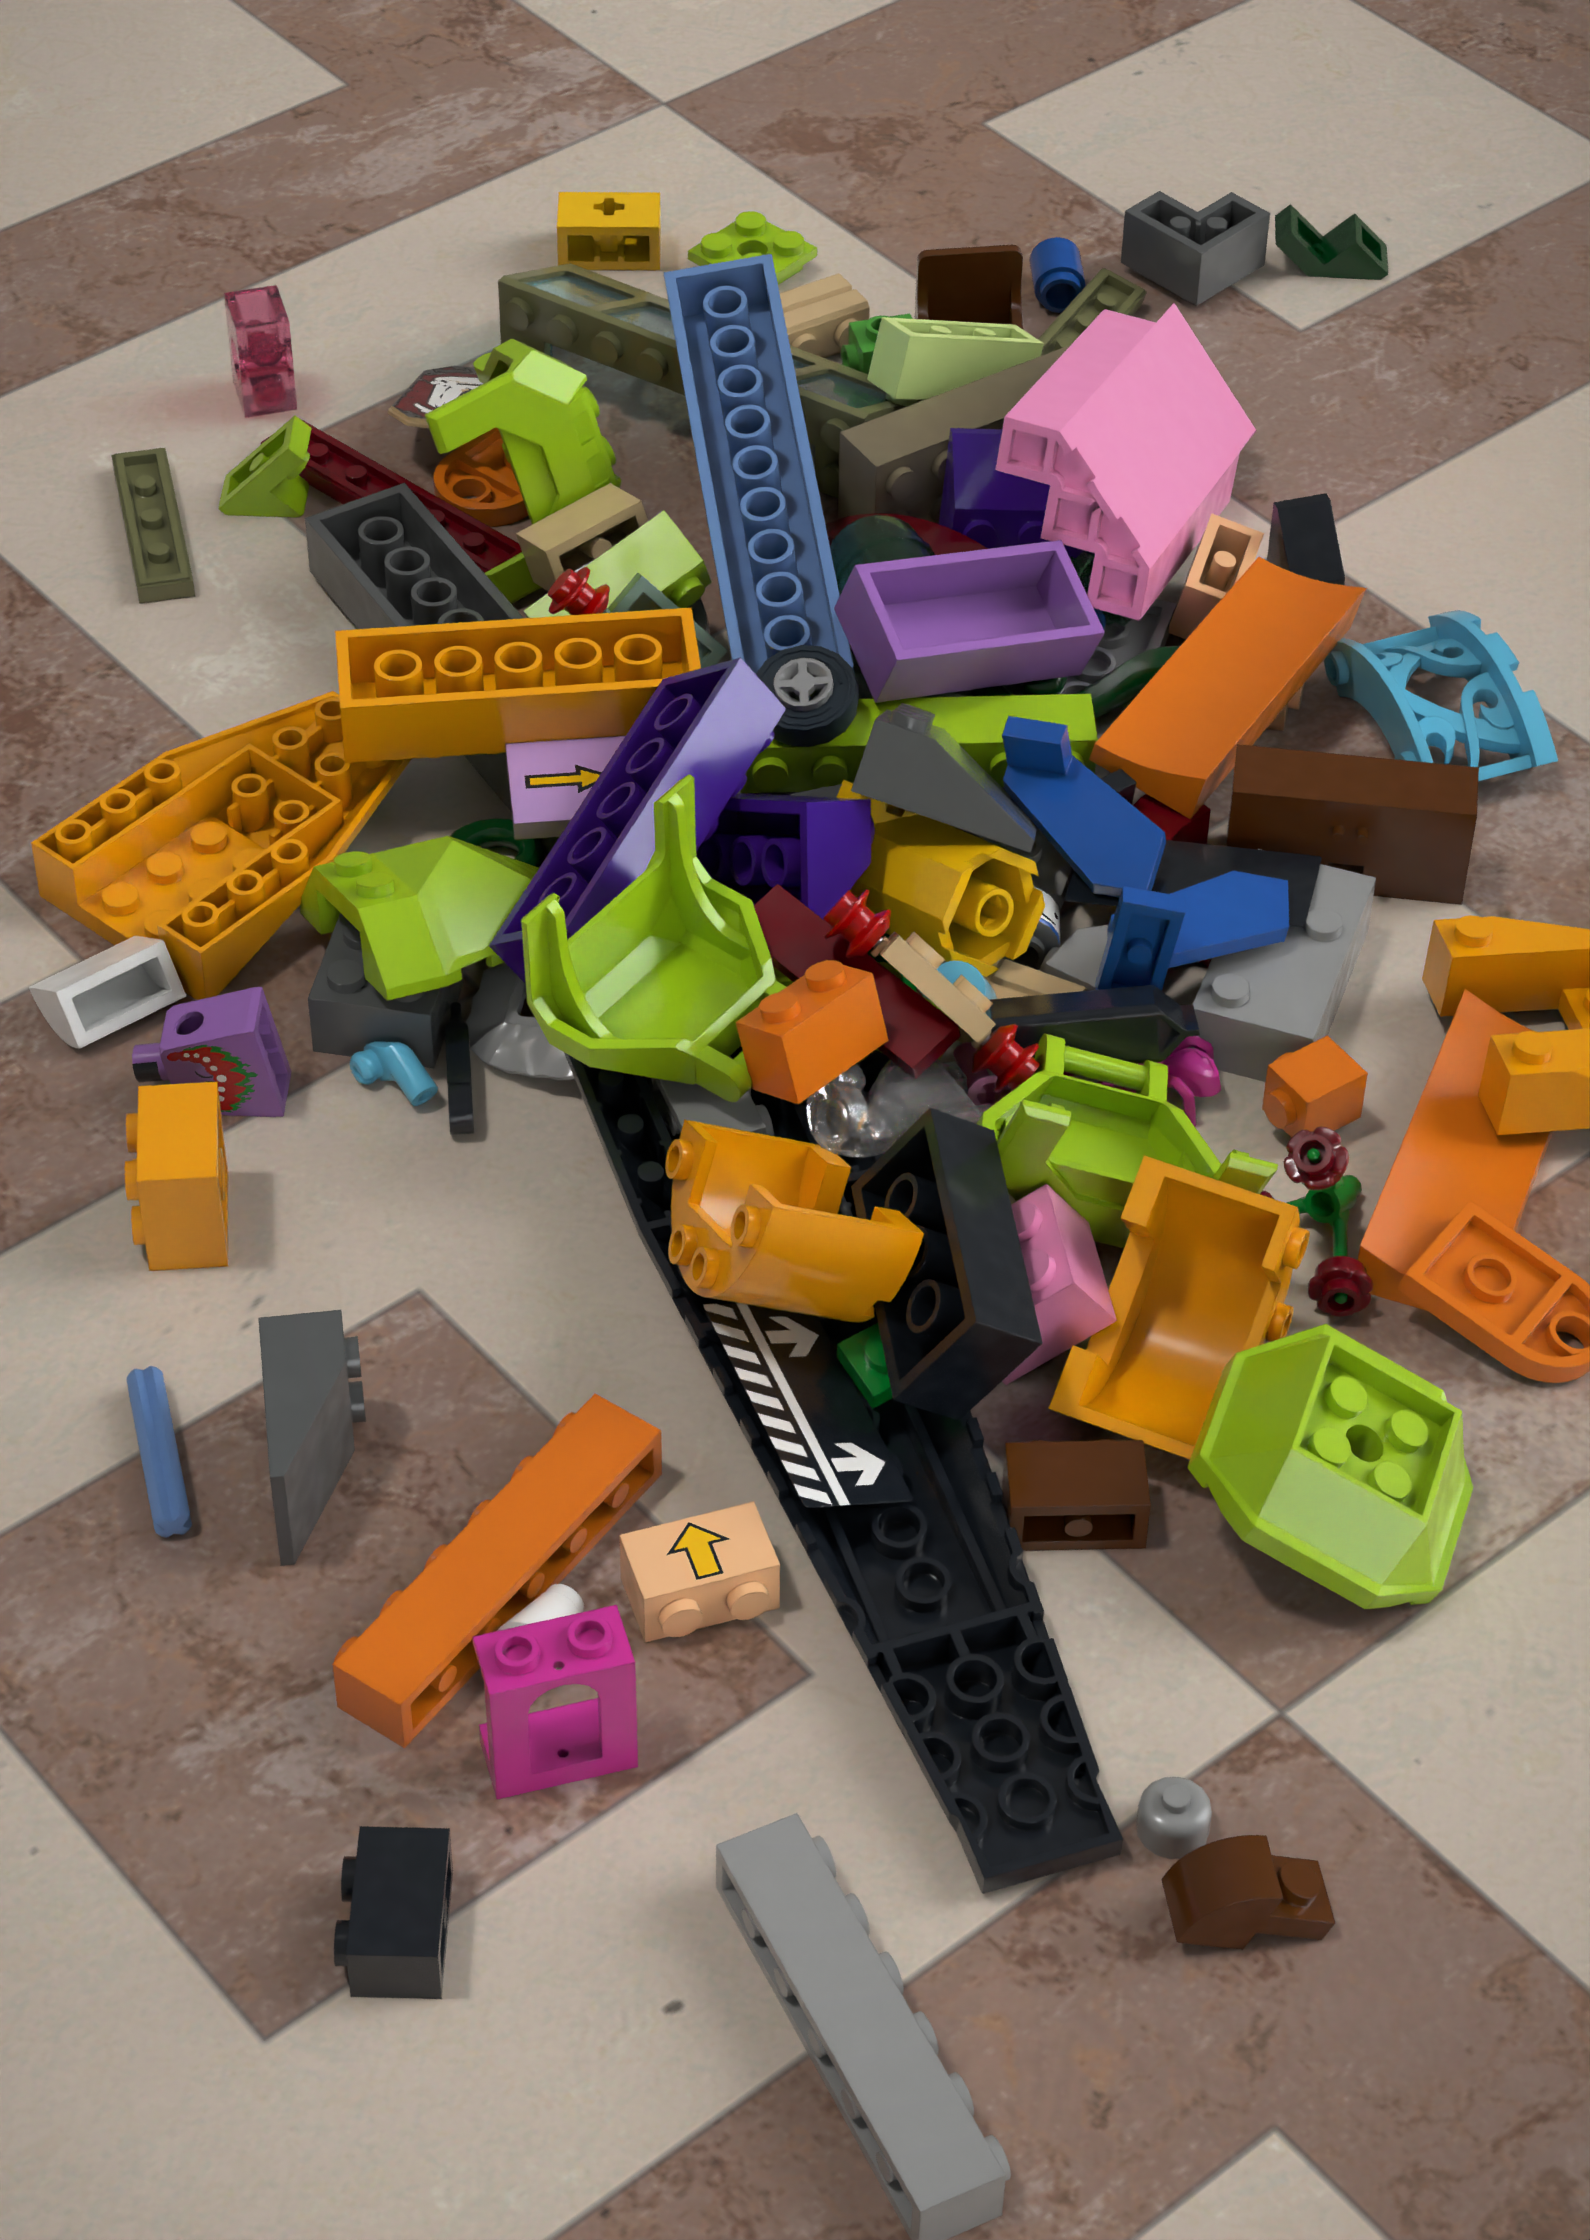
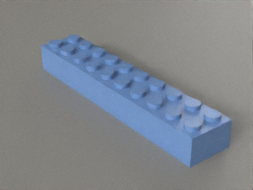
(754, 460)

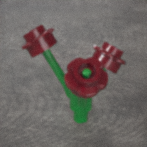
(1319, 1164)

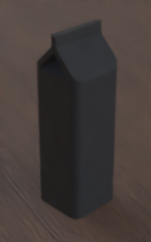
(1112, 1022)

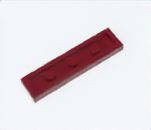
(796, 941)

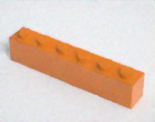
(495, 1567)

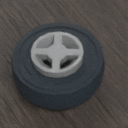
(816, 673)

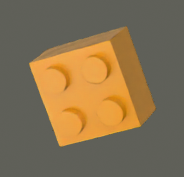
(178, 1176)

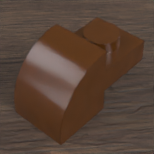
(1240, 1889)

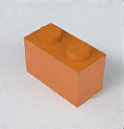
(812, 1031)

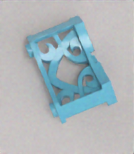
(1451, 647)

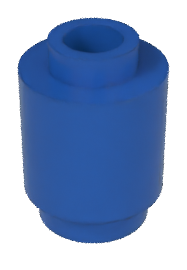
(1056, 273)

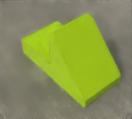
(269, 477)

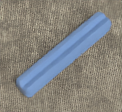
(158, 1452)

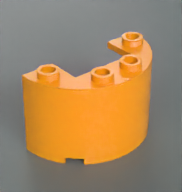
(765, 1229)
(1189, 1293)

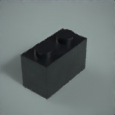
(397, 1912)

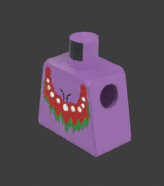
(223, 1042)

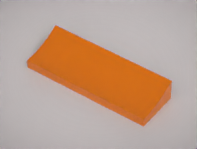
(1226, 683)
(1450, 1156)

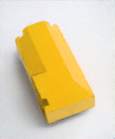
(949, 887)

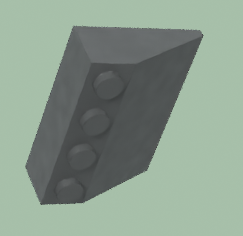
(933, 776)

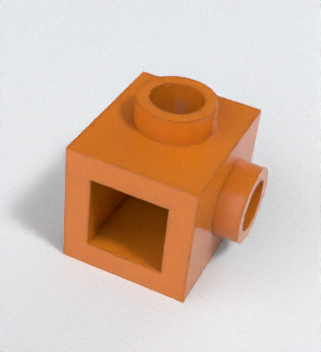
(1314, 1088)

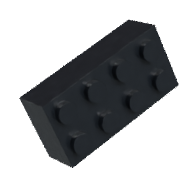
(967, 1299)

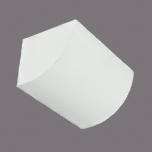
(109, 990)

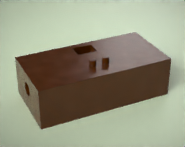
(1360, 814)

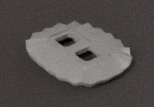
(507, 1038)

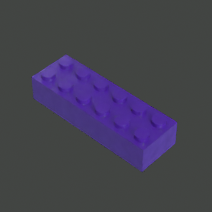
(694, 725)

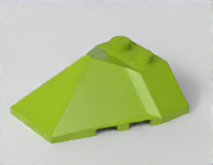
(418, 909)

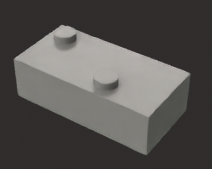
(1287, 991)

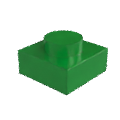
(866, 1364)

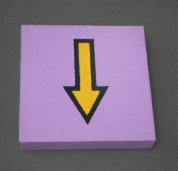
(552, 781)

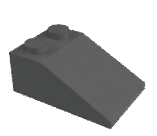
(307, 1417)

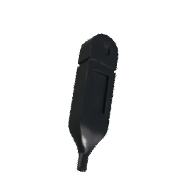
(459, 1073)

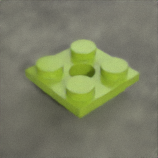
(751, 237)

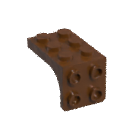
(970, 285)

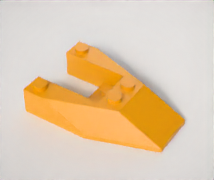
(1514, 966)

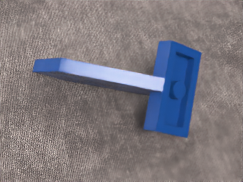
(1077, 811)
(1190, 925)

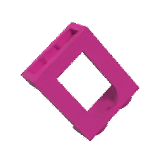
(591, 1735)

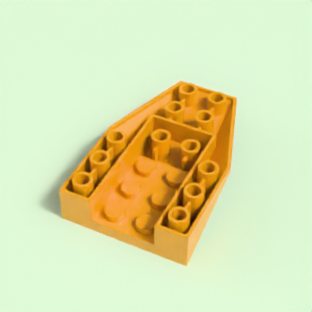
(214, 839)

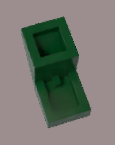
(1344, 252)

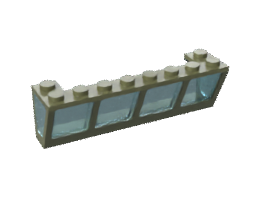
(636, 336)

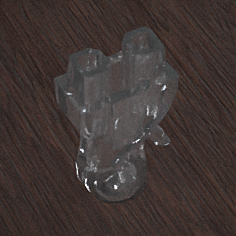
(865, 1128)

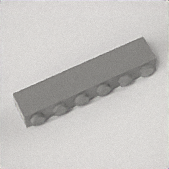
(861, 2032)

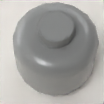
(1173, 1817)

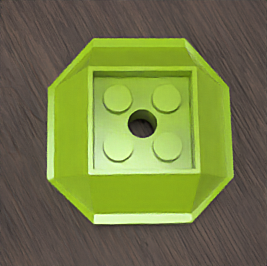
(1338, 1466)

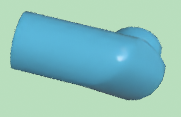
(394, 1063)

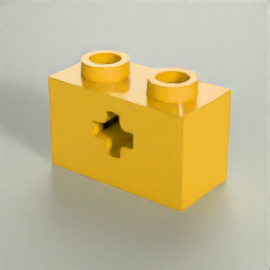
(609, 230)

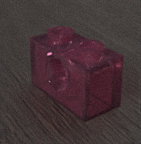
(260, 351)

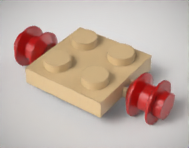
(957, 1000)

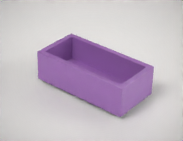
(968, 620)

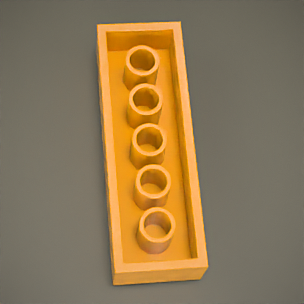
(504, 681)

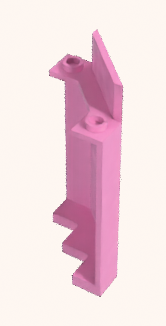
(1134, 451)

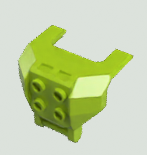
(545, 434)
(656, 970)
(1093, 1136)

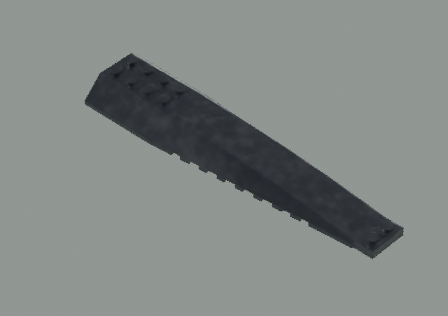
(921, 1583)

